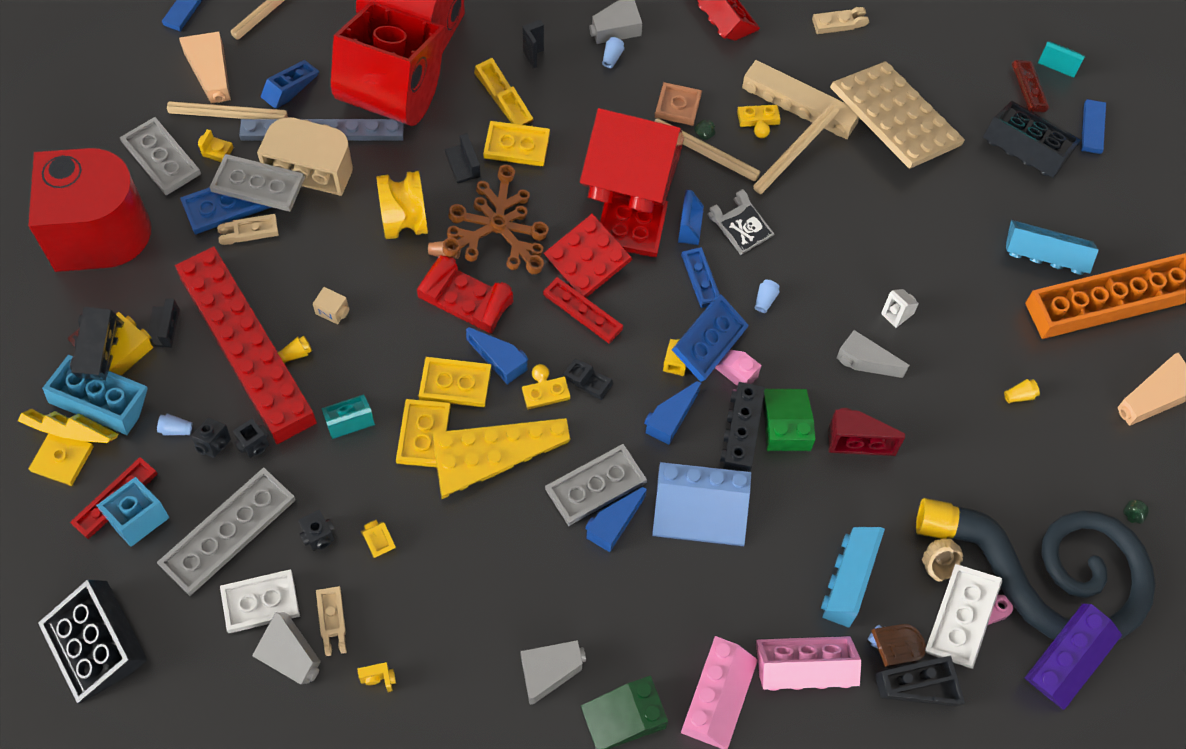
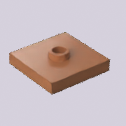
(678, 104)

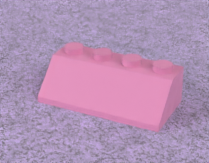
(808, 663)
(720, 694)

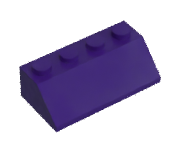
(1074, 655)

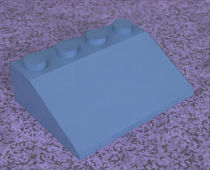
(702, 504)

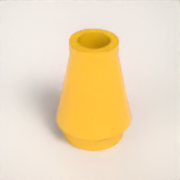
(296, 349)
(1022, 392)

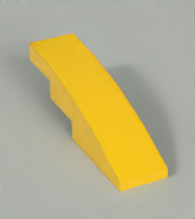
(76, 427)

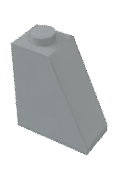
(617, 21)
(287, 650)
(550, 667)

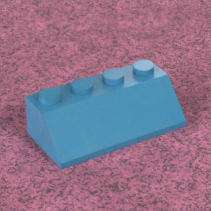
(1051, 247)
(109, 402)
(852, 574)

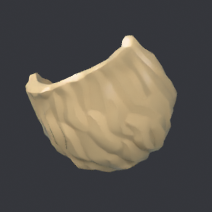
(941, 558)

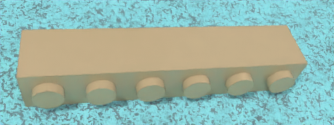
(798, 97)

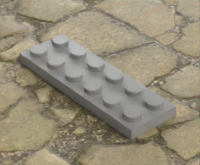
(226, 531)

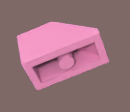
(739, 367)

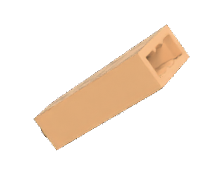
(208, 62)
(1157, 393)

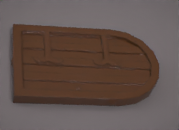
(899, 644)

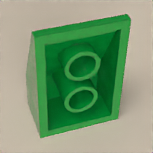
(788, 420)

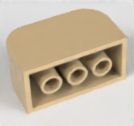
(309, 149)

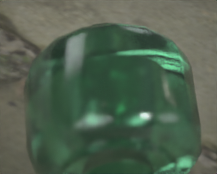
(705, 129)
(1136, 511)

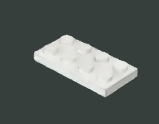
(964, 615)

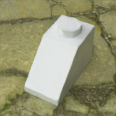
(899, 307)

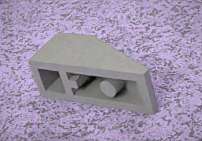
(867, 356)

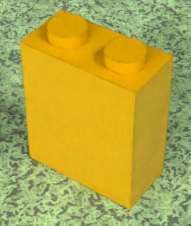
(131, 346)

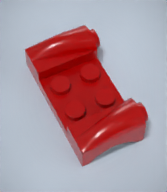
(464, 295)

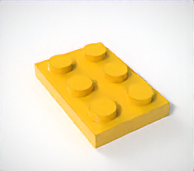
(516, 143)
(455, 382)
(417, 429)

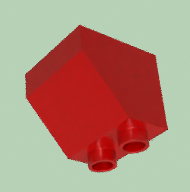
(631, 160)

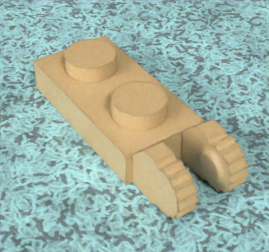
(840, 20)
(248, 229)
(331, 618)

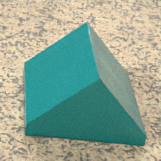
(1061, 59)
(348, 416)

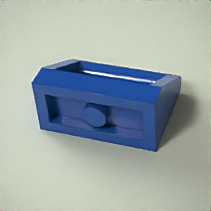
(691, 219)

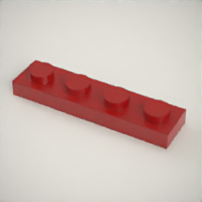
(583, 310)
(91, 518)

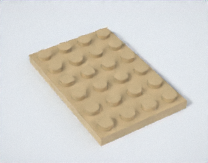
(897, 114)

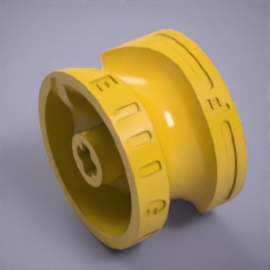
(402, 205)

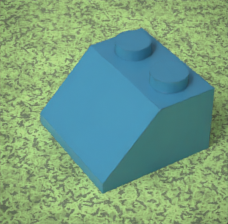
(133, 511)

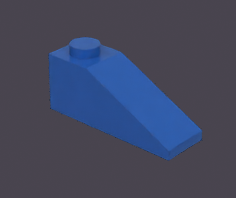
(288, 83)
(503, 356)
(671, 413)
(613, 520)

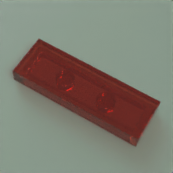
(1030, 86)

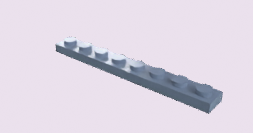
(352, 128)

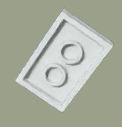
(257, 599)

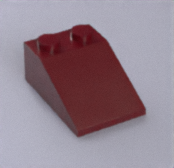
(860, 434)

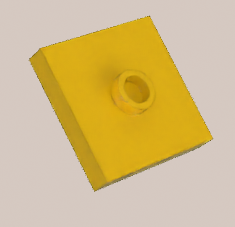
(61, 458)

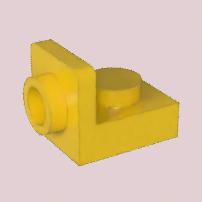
(213, 147)
(377, 538)
(373, 674)

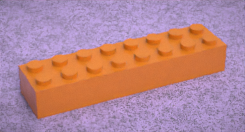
(1109, 296)

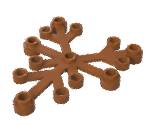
(491, 225)

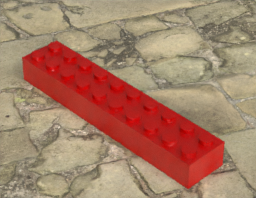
(246, 345)

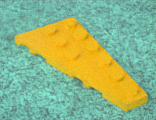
(486, 451)

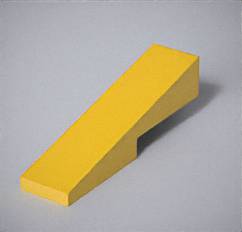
(502, 93)

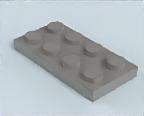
(160, 156)
(257, 182)
(595, 484)

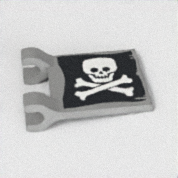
(742, 225)

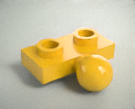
(760, 117)
(545, 391)

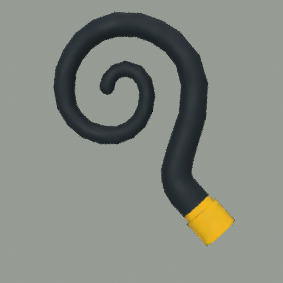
(945, 521)

